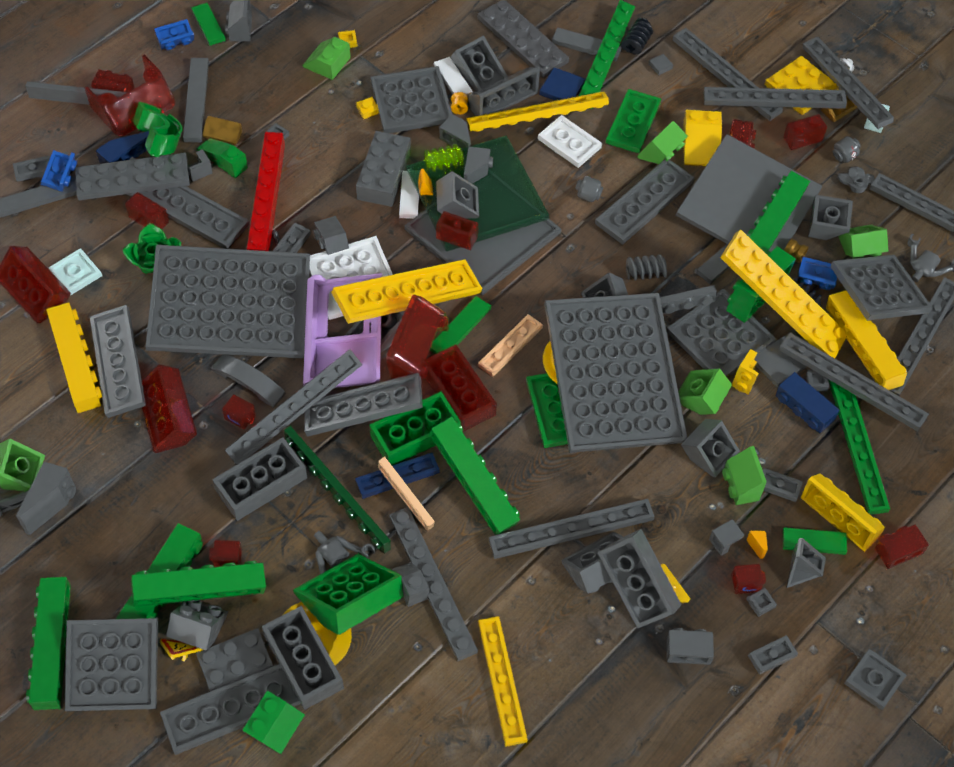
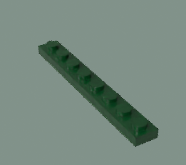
(340, 494)

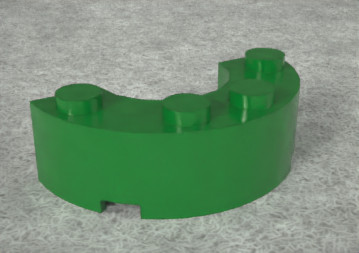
(163, 129)

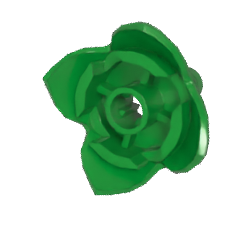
(143, 252)

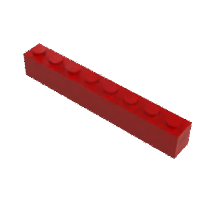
(266, 192)

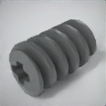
(646, 266)

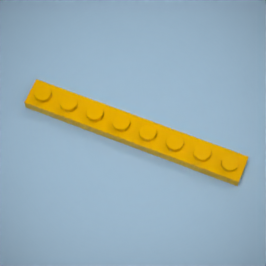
(542, 110)

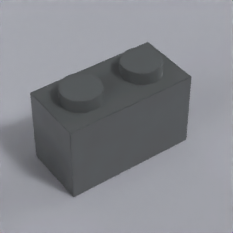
(330, 235)
(690, 646)

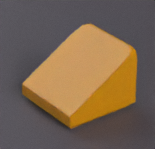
(424, 183)
(758, 542)

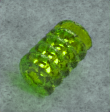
(443, 157)

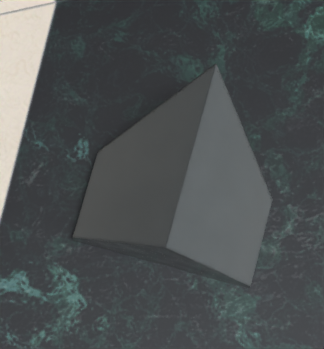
(805, 563)

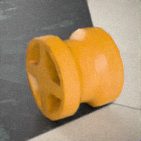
(459, 103)

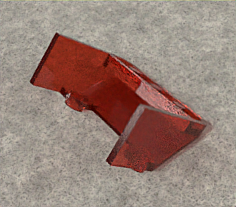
(120, 112)
(415, 338)

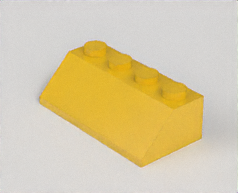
(842, 511)

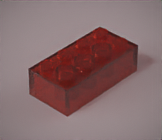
(461, 387)

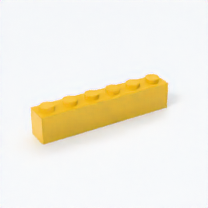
(867, 341)
(73, 357)

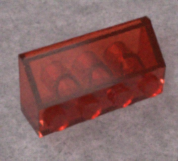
(31, 282)
(167, 409)

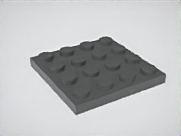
(411, 99)
(881, 287)
(717, 337)
(111, 664)

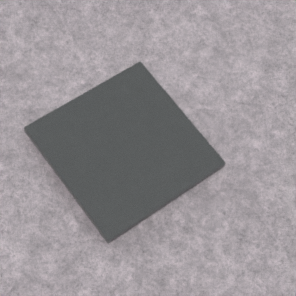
(736, 191)
(490, 258)

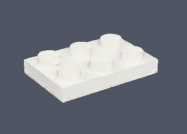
(569, 141)

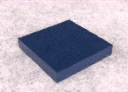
(561, 85)

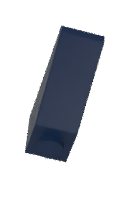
(122, 148)

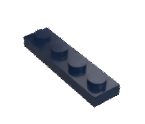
(409, 472)

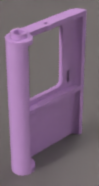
(324, 350)

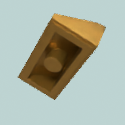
(836, 113)
(222, 130)

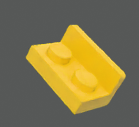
(746, 375)

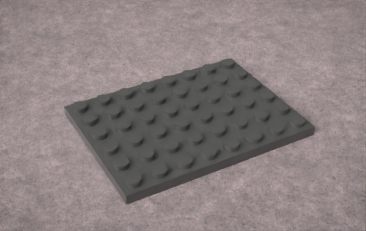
(228, 302)
(614, 372)

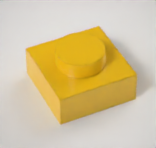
(367, 108)

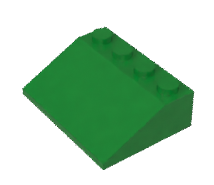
(350, 593)

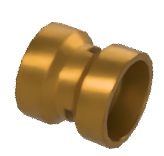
(796, 250)

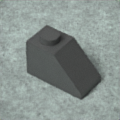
(455, 131)
(477, 164)
(413, 584)

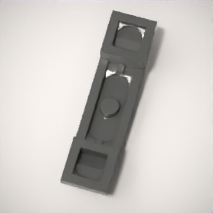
(250, 378)

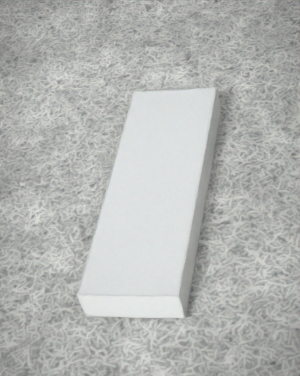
(452, 76)
(409, 198)

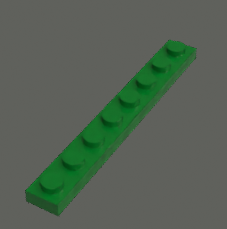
(608, 49)
(860, 450)

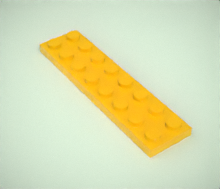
(393, 292)
(783, 294)

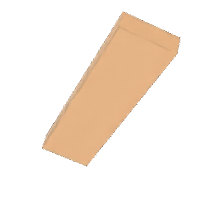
(510, 345)
(406, 494)

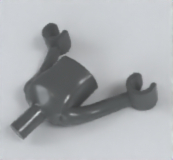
(926, 263)
(334, 552)

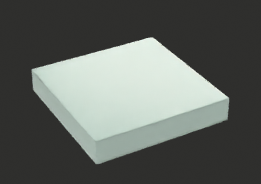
(75, 271)

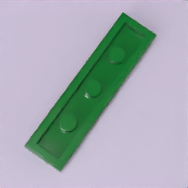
(461, 325)

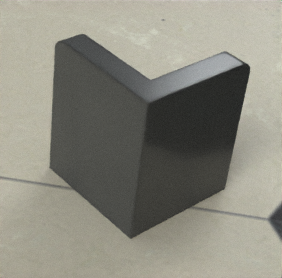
(201, 168)
(725, 536)

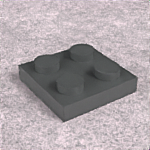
(875, 679)

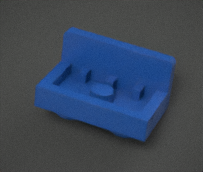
(174, 34)
(58, 170)
(817, 273)

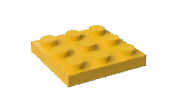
(800, 75)

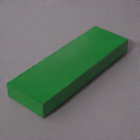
(208, 24)
(822, 541)

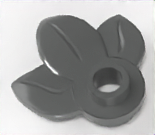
(856, 179)

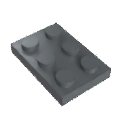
(234, 659)

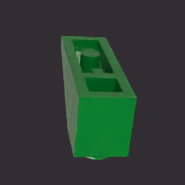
(225, 156)

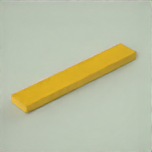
(502, 681)

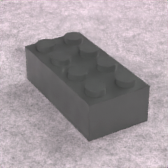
(383, 168)
(260, 478)
(303, 657)

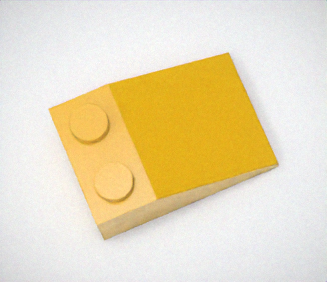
(703, 138)

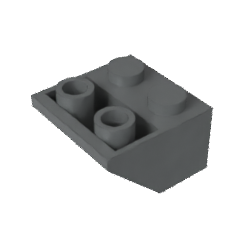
(196, 623)

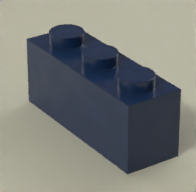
(807, 403)

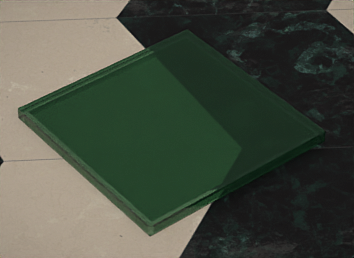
(504, 195)

